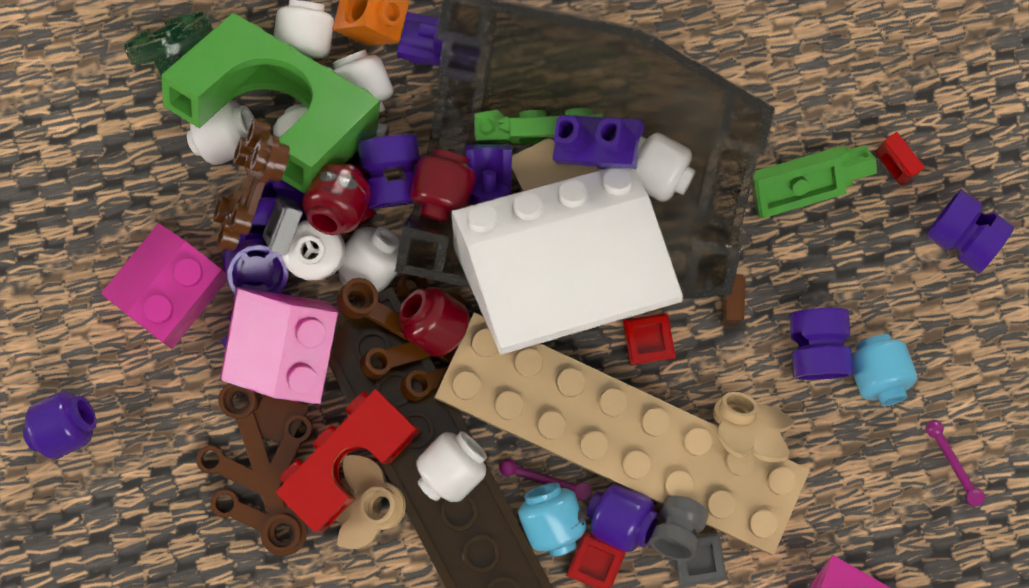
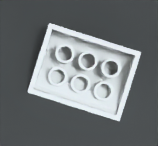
(564, 257)

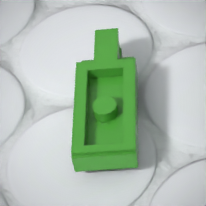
(528, 129)
(809, 179)

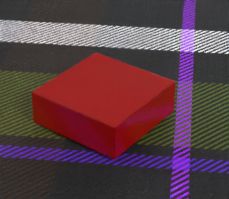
(899, 159)
(649, 339)
(595, 563)

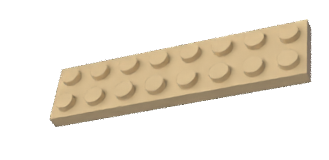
(620, 434)

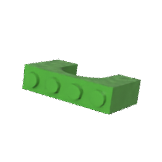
(246, 58)

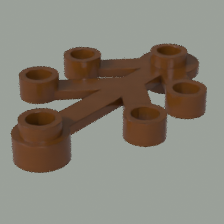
(263, 161)
(389, 319)
(262, 477)

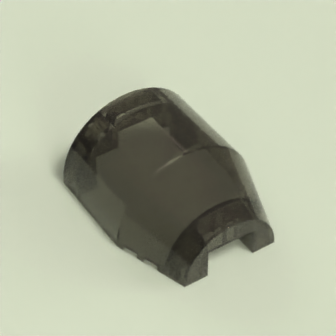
(558, 61)

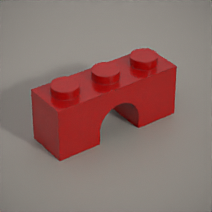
(315, 486)

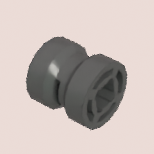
(680, 524)

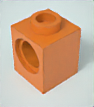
(371, 20)

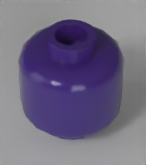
(59, 425)
(622, 517)

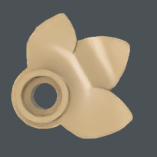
(751, 428)
(363, 518)

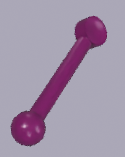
(508, 468)
(973, 496)

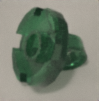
(169, 42)

